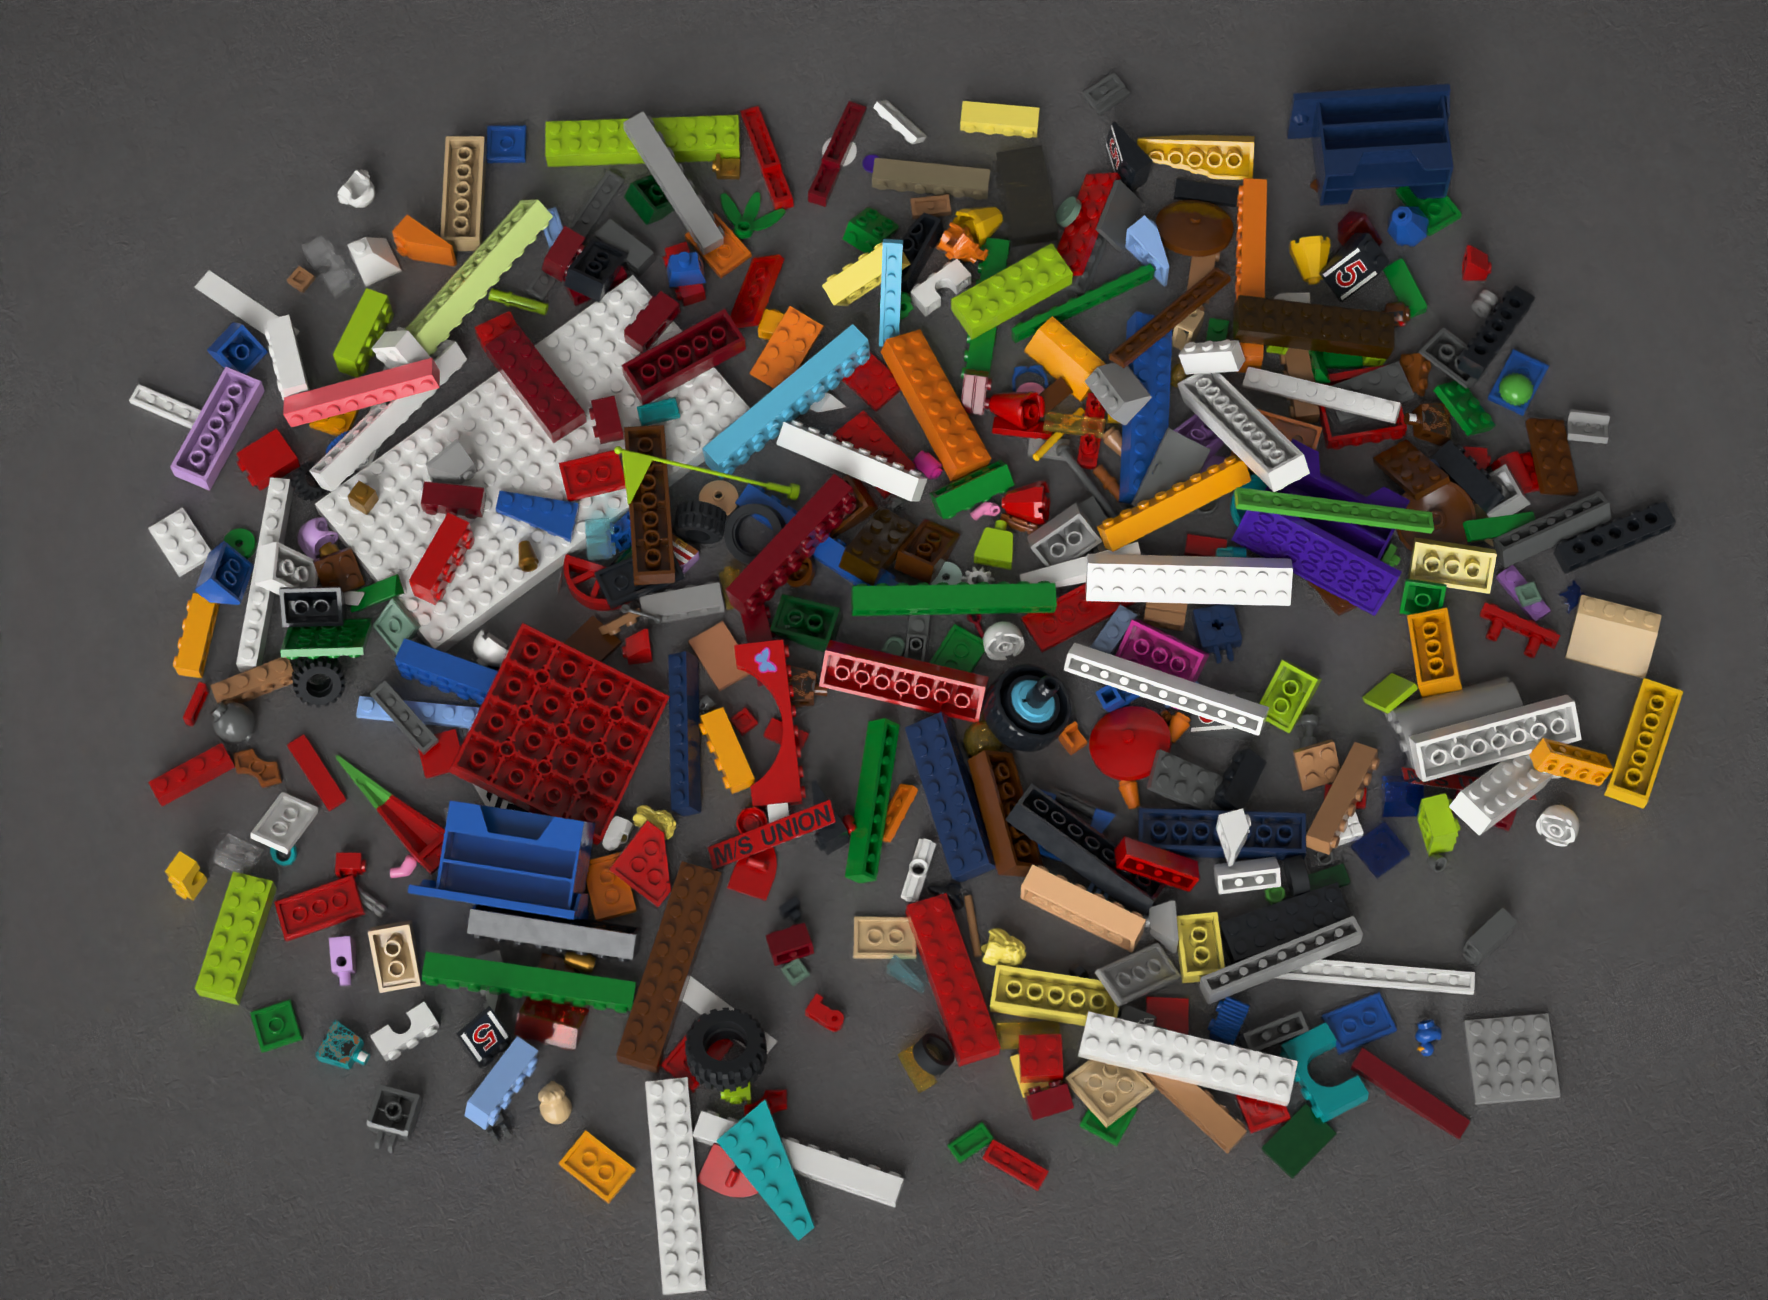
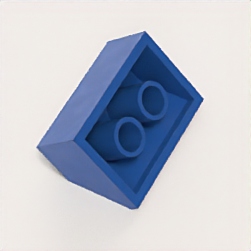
(224, 576)

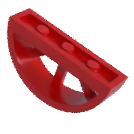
(587, 571)

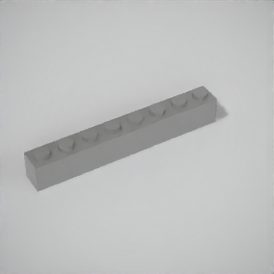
(674, 183)
(1280, 960)

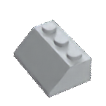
(1118, 391)
(1064, 537)

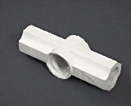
(915, 882)

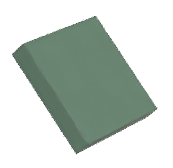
(396, 624)

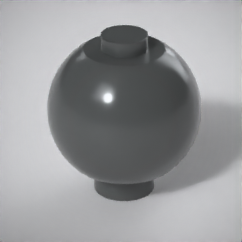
(233, 722)

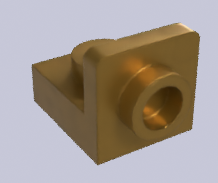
(726, 168)

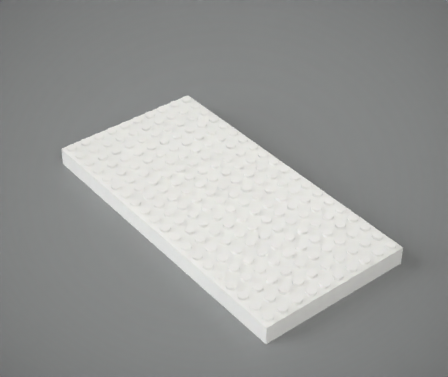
(520, 458)

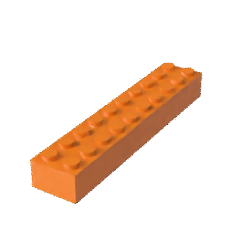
(1251, 254)

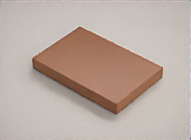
(717, 655)

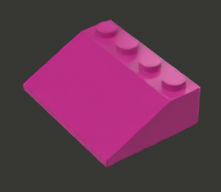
(1161, 651)

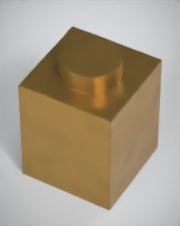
(362, 497)

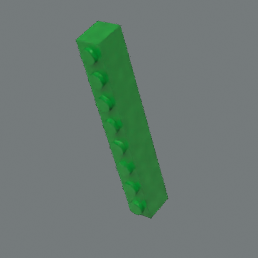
(982, 347)
(872, 800)

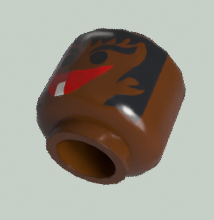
(1401, 313)

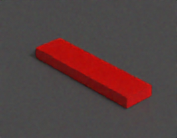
(316, 772)

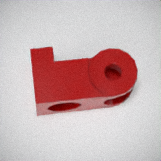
(818, 1012)

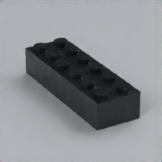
(1282, 922)

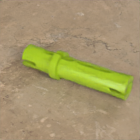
(511, 299)

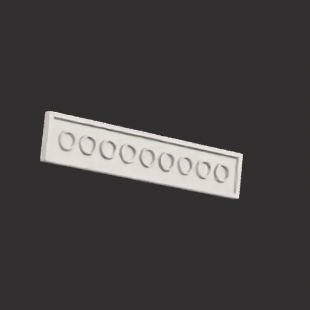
(675, 1186)

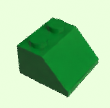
(1421, 596)

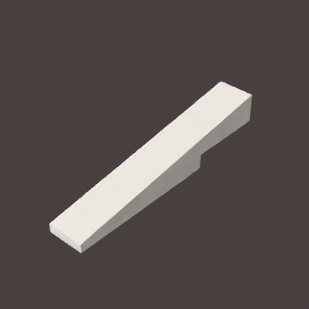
(1072, 571)

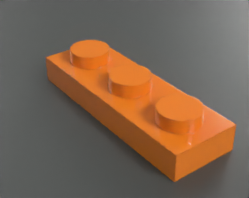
(897, 809)

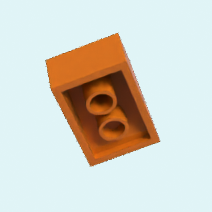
(422, 244)

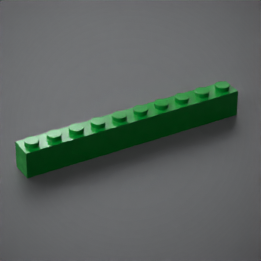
(953, 599)
(528, 981)

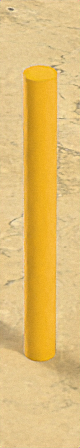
(1053, 439)

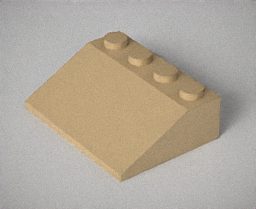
(1613, 636)

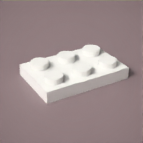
(180, 542)
(284, 822)

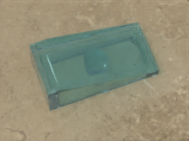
(900, 971)

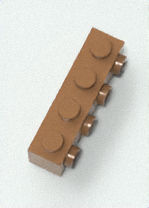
(254, 682)

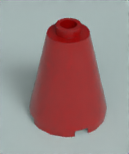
(1019, 408)

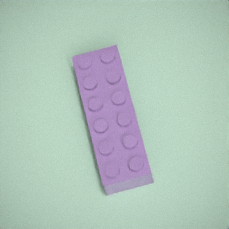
(217, 428)

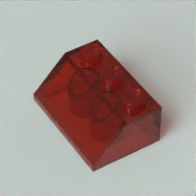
(551, 1023)

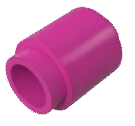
(928, 465)

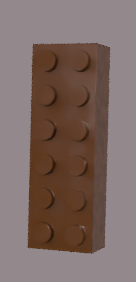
(998, 793)

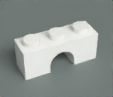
(952, 275)
(392, 1044)

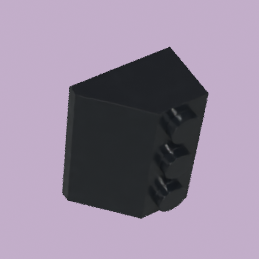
(312, 606)

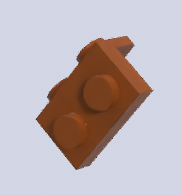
(1416, 371)

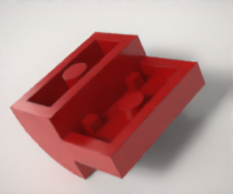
(1522, 469)

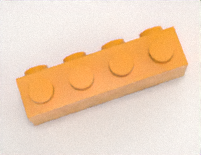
(196, 637)
(726, 750)
(1571, 762)

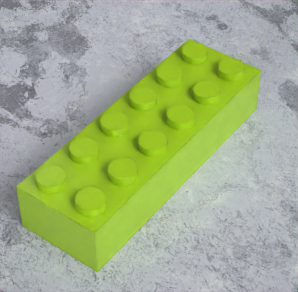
(1011, 291)
(235, 938)

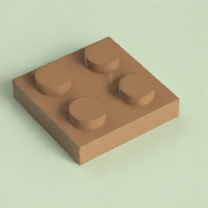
(1316, 764)

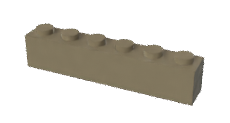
(931, 178)

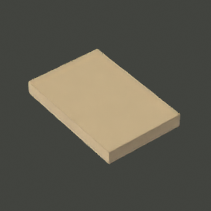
(883, 938)

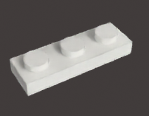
(899, 122)

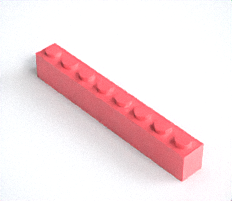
(361, 392)

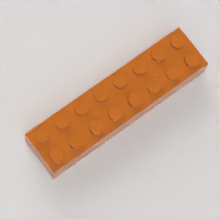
(935, 404)

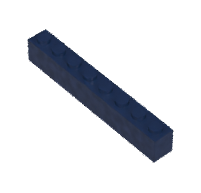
(684, 734)

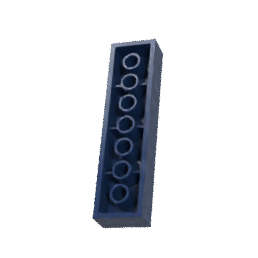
(950, 797)
(1195, 834)

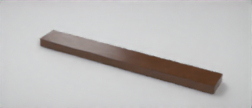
(1169, 317)

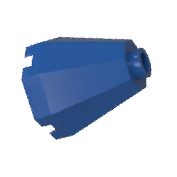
(1408, 225)

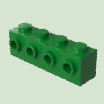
(972, 489)

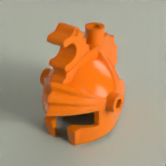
(960, 244)

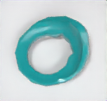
(273, 852)

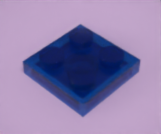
(1380, 850)

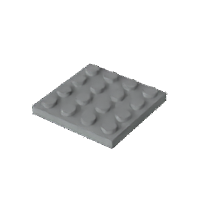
(1511, 1059)

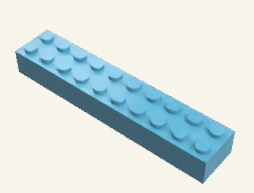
(787, 401)

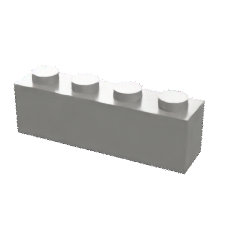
(683, 603)

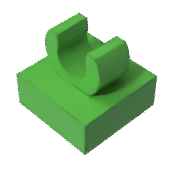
(1389, 557)

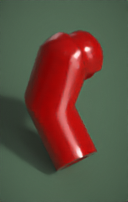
(848, 822)

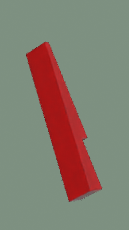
(767, 158)

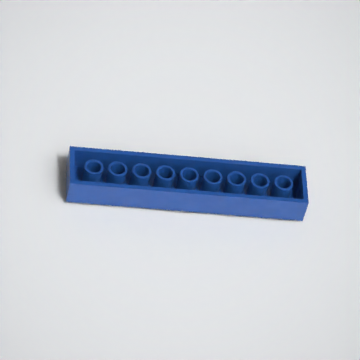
(1147, 428)

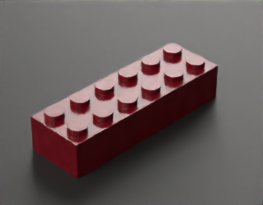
(683, 357)
(535, 383)

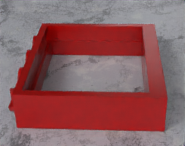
(1359, 438)

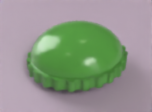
(1516, 389)

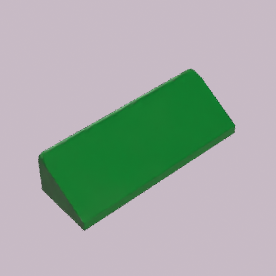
(1405, 287)
(1319, 367)
(379, 592)

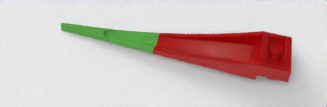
(415, 831)

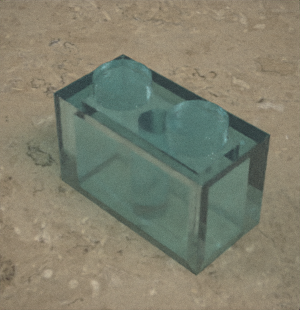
(598, 539)

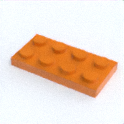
(786, 348)

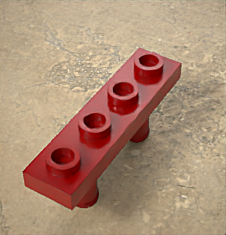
(1090, 446)
(1527, 628)

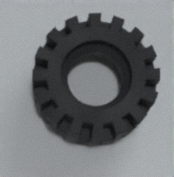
(301, 484)

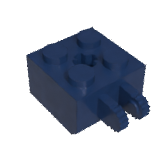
(1212, 640)

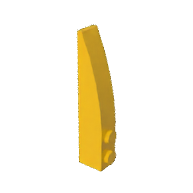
(1203, 154)

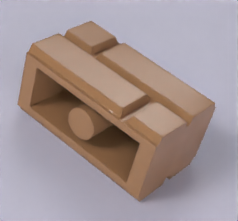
(1166, 615)

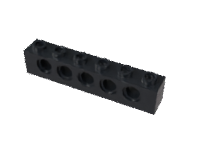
(1496, 332)
(1570, 560)

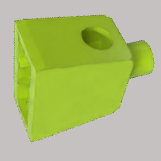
(995, 547)

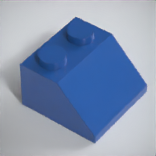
(237, 349)

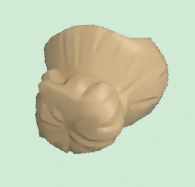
(554, 1103)

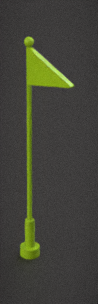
(637, 464)

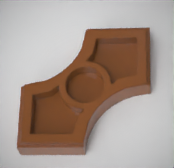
(265, 772)

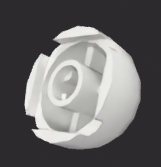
(1002, 640)
(489, 649)
(1558, 824)

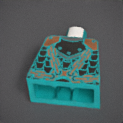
(342, 1048)

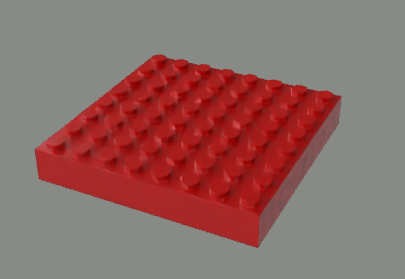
(559, 732)

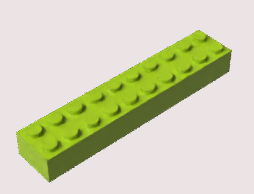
(608, 144)

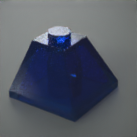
(1400, 796)

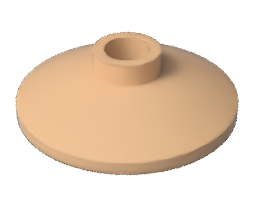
(728, 493)

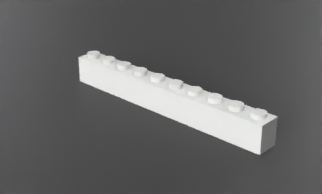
(380, 424)
(260, 599)
(1166, 688)
(816, 1164)

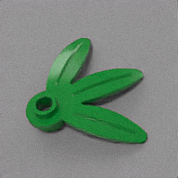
(745, 226)

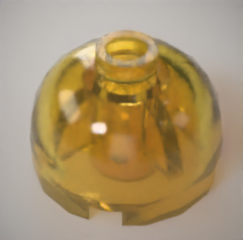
(980, 738)

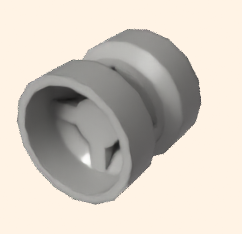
(1484, 304)

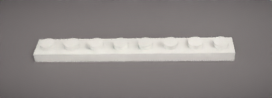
(1322, 395)

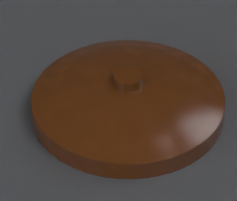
(1194, 228)
(1449, 508)

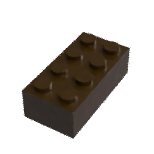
(876, 546)

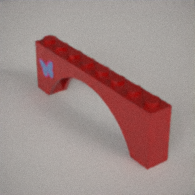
(768, 665)

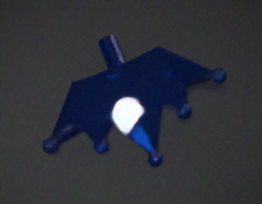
(1572, 596)

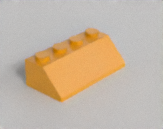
(1063, 356)

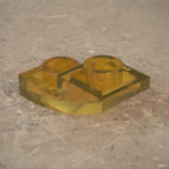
(919, 1077)

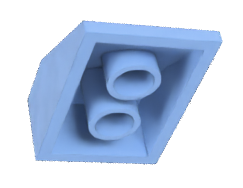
(1146, 246)

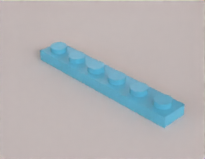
(890, 289)

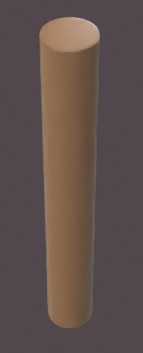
(972, 926)

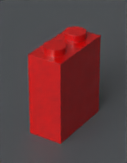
(267, 458)

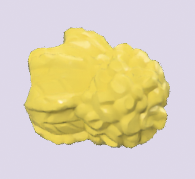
(660, 818)
(1003, 949)

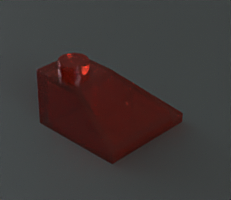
(1356, 223)

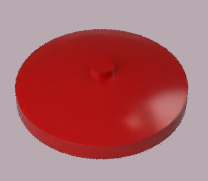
(1127, 741)

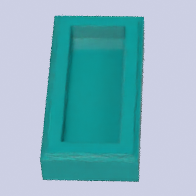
(658, 412)

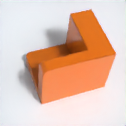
(1072, 739)

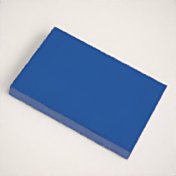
(1520, 364)
(1360, 1023)

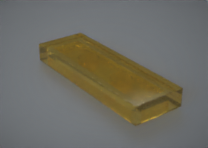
(1074, 424)

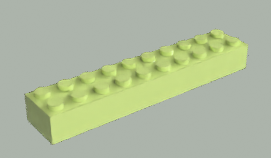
(479, 274)

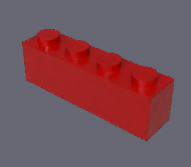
(191, 774)
(1157, 864)

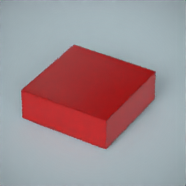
(743, 721)

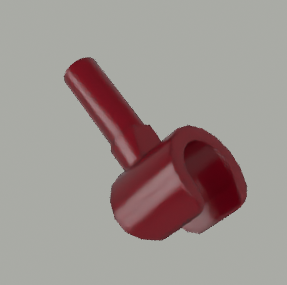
(977, 623)

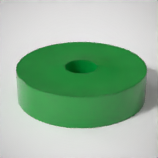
(243, 536)

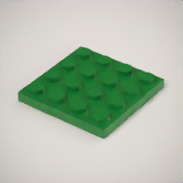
(327, 640)

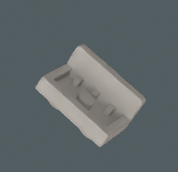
(1588, 426)

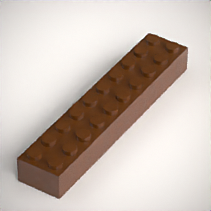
(669, 967)

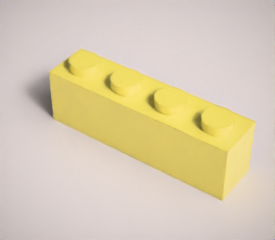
(999, 119)

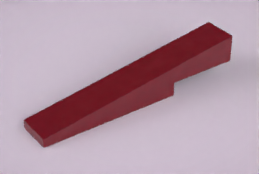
(836, 154)
(1409, 1094)

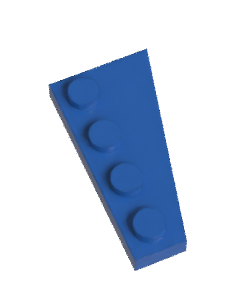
(548, 514)

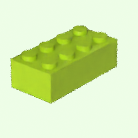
(362, 333)

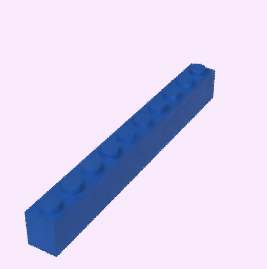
(827, 553)

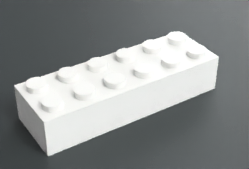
(1499, 792)

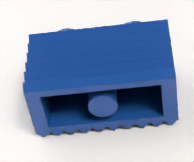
(1229, 1020)

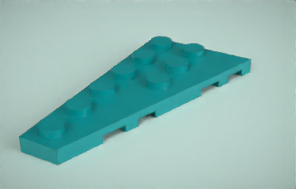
(763, 1160)

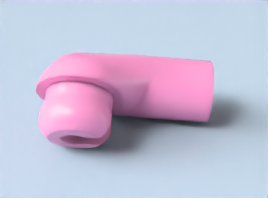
(985, 508)
(406, 868)

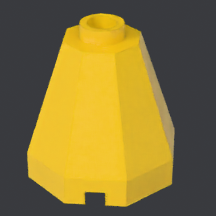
(981, 222)
(1310, 257)

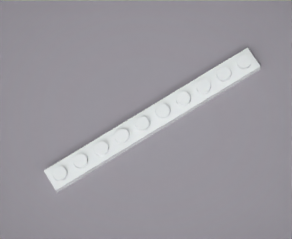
(1385, 976)

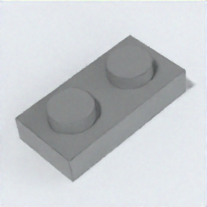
(1035, 444)

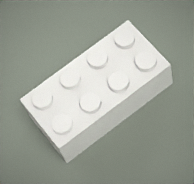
(286, 356)

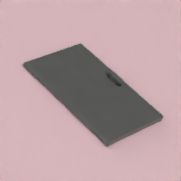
(1176, 461)

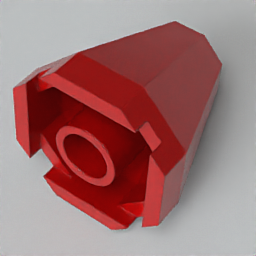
(1029, 502)

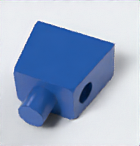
(685, 269)

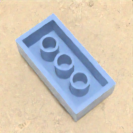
(501, 1083)

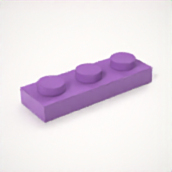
(1512, 578)

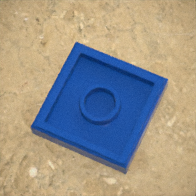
(506, 144)

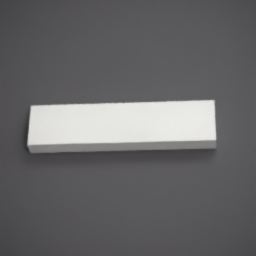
(164, 406)

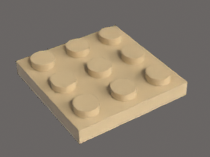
(1108, 1089)

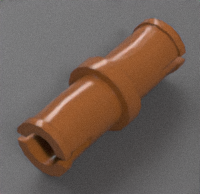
(1109, 482)

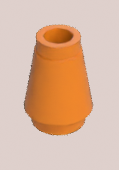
(1178, 725)
(1130, 793)

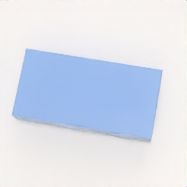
(554, 228)

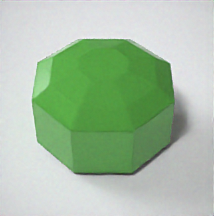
(1274, 895)

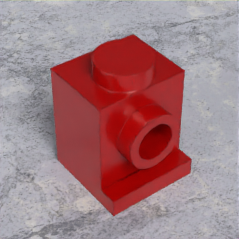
(350, 864)

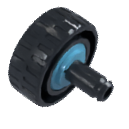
(1026, 708)

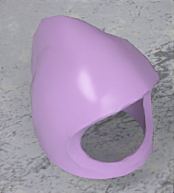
(314, 535)

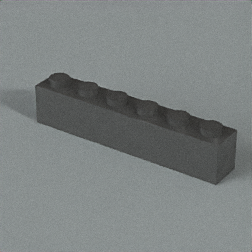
(1552, 529)

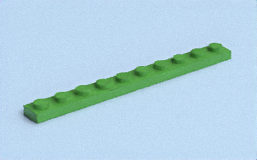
(1333, 510)

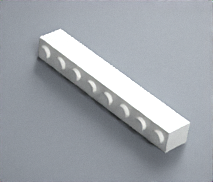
(851, 460)

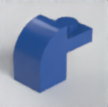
(1114, 698)

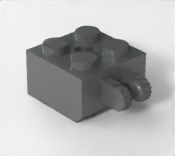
(398, 1126)

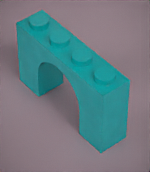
(1326, 1101)

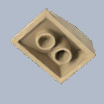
(395, 956)

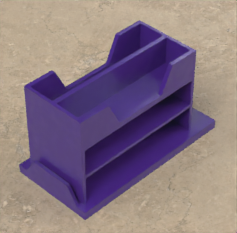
(1325, 552)

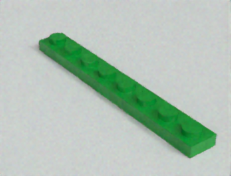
(1088, 300)

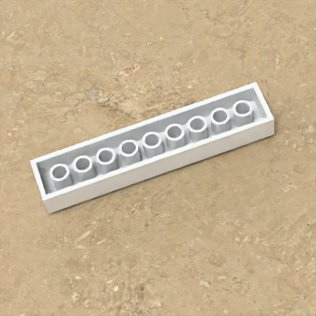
(1244, 429)
(1189, 579)
(1188, 1058)

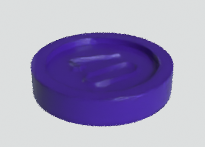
(868, 162)

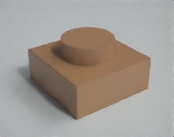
(301, 279)

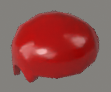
(750, 819)

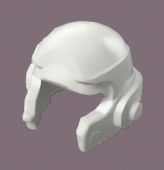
(357, 190)

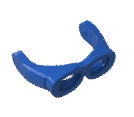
(1038, 369)

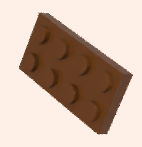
(1551, 457)
(1411, 469)

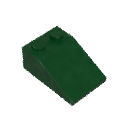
(648, 200)
(806, 622)

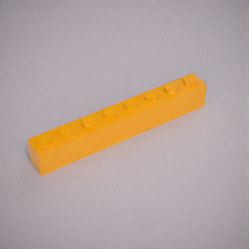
(1173, 503)

